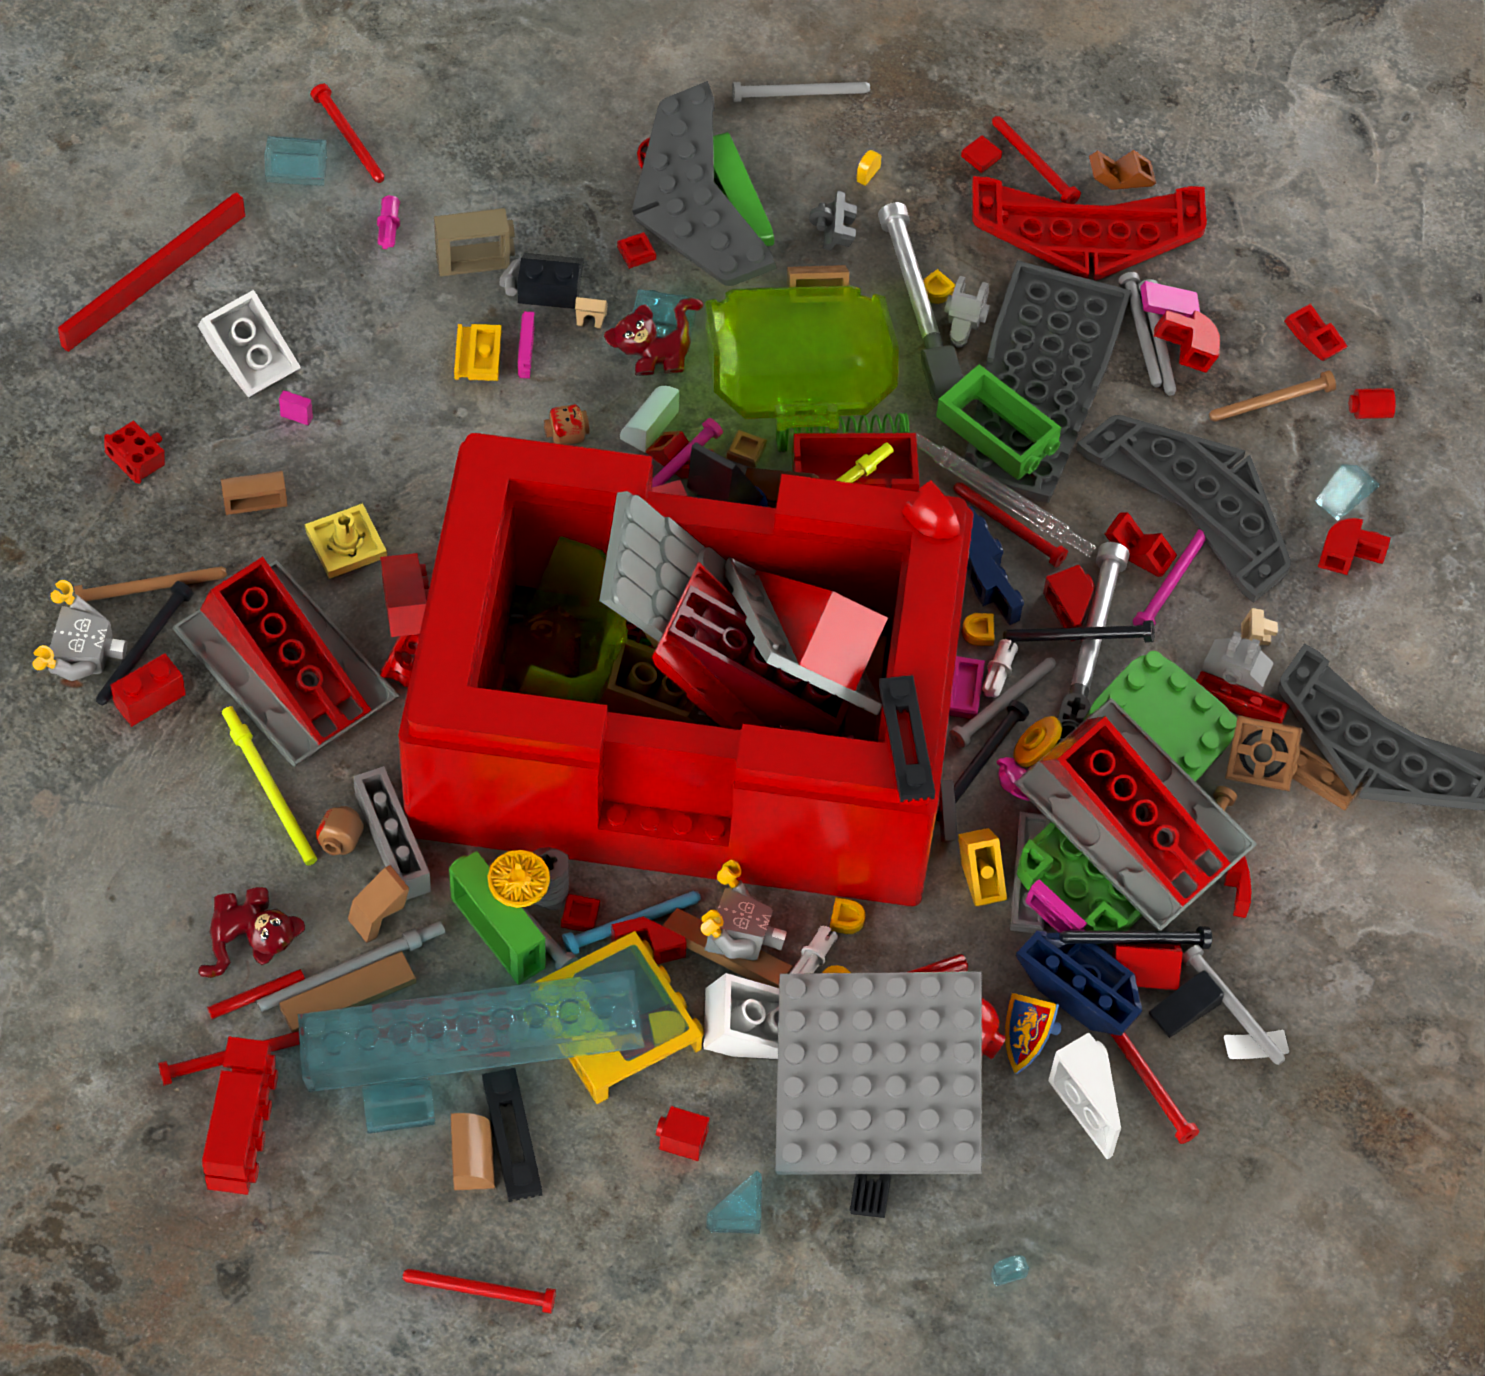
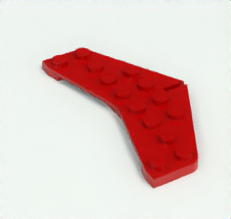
(1074, 233)

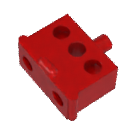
(135, 451)

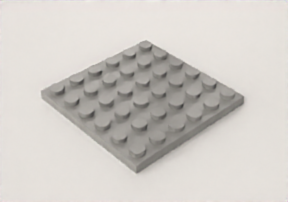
(879, 1073)

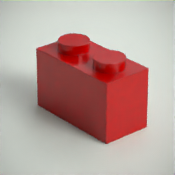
(148, 689)

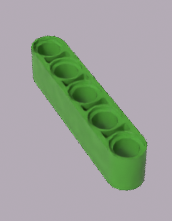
(737, 187)

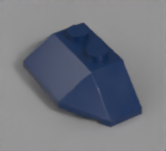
(1082, 982)

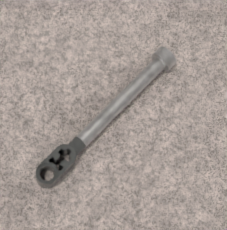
(938, 361)
(1111, 559)

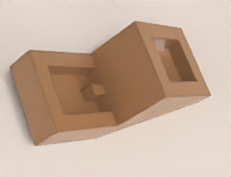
(376, 901)

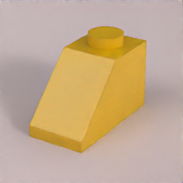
(983, 866)

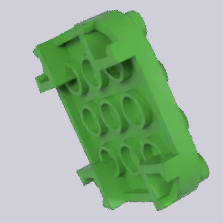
(1172, 711)
(1075, 881)

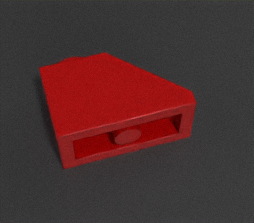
(1069, 595)

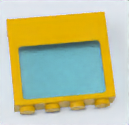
(663, 1014)

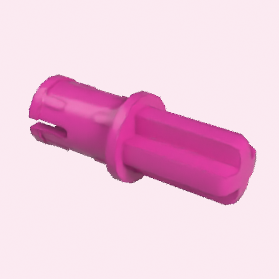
(388, 221)

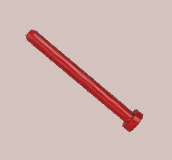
(321, 94)
(1069, 194)
(1056, 554)
(213, 1060)
(1185, 1130)
(545, 1300)

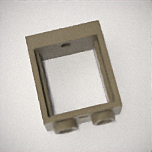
(475, 256)

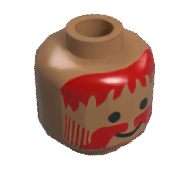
(567, 425)
(339, 830)

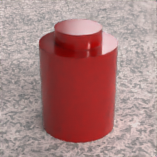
(1372, 403)

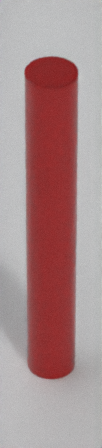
(250, 996)

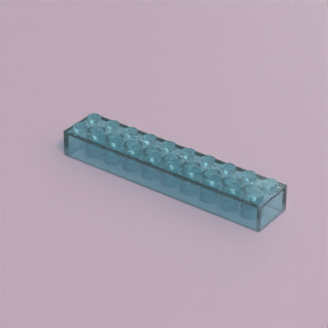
(470, 1031)

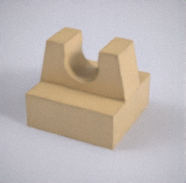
(590, 307)
(1258, 627)

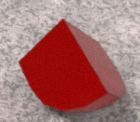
(932, 513)

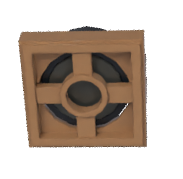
(1266, 756)

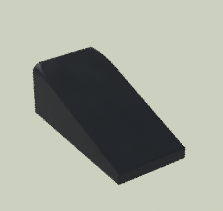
(1187, 1004)

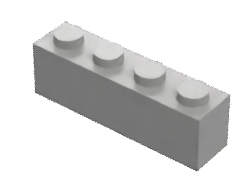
(391, 830)

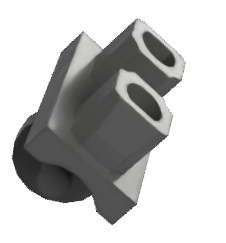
(831, 218)

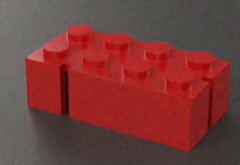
(836, 453)
(239, 1115)

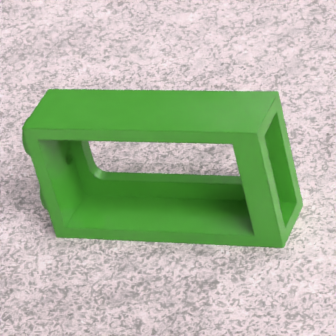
(1010, 406)
(503, 928)

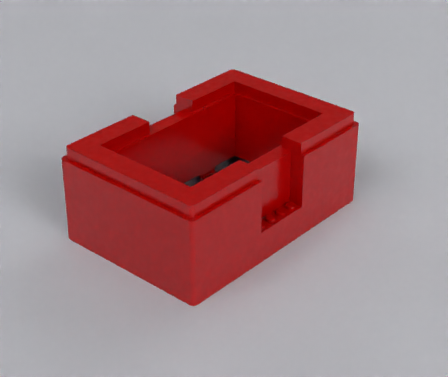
(662, 791)

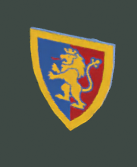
(1028, 1029)

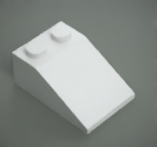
(248, 344)
(741, 1018)
(1086, 1086)

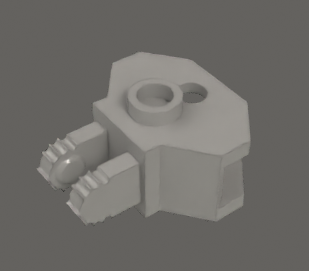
(966, 311)
(1238, 662)

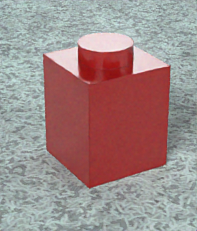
(683, 1133)

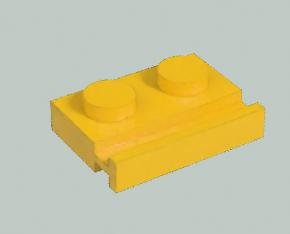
(478, 352)

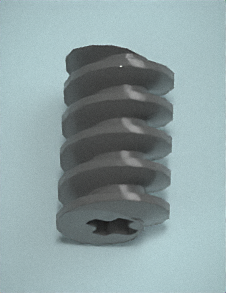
(558, 867)

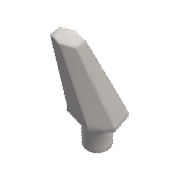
(510, 277)

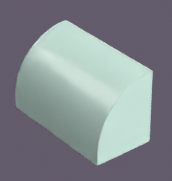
(651, 418)

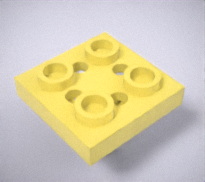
(341, 534)

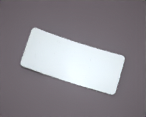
(1246, 1047)

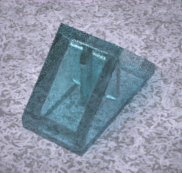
(1346, 490)
(739, 1210)

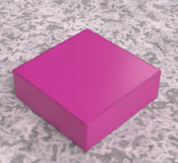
(295, 407)

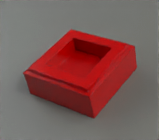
(981, 154)
(636, 250)
(580, 913)

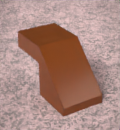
(1125, 173)

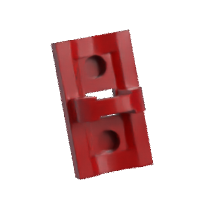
(399, 662)

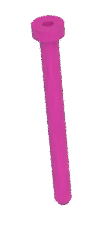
(710, 430)
(1171, 580)

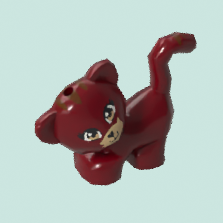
(638, 336)
(266, 930)

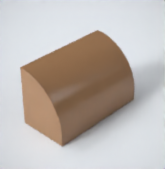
(817, 276)
(254, 492)
(472, 1152)

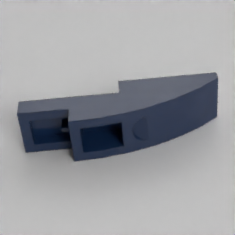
(987, 575)

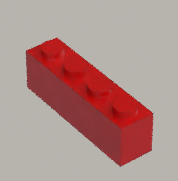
(405, 592)

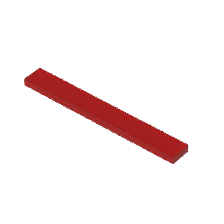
(151, 272)

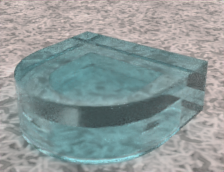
(1009, 1270)

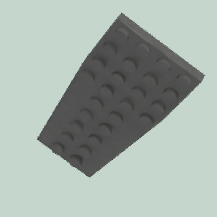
(1053, 352)

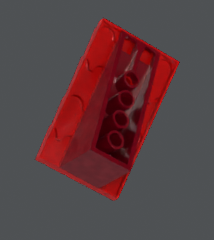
(723, 673)

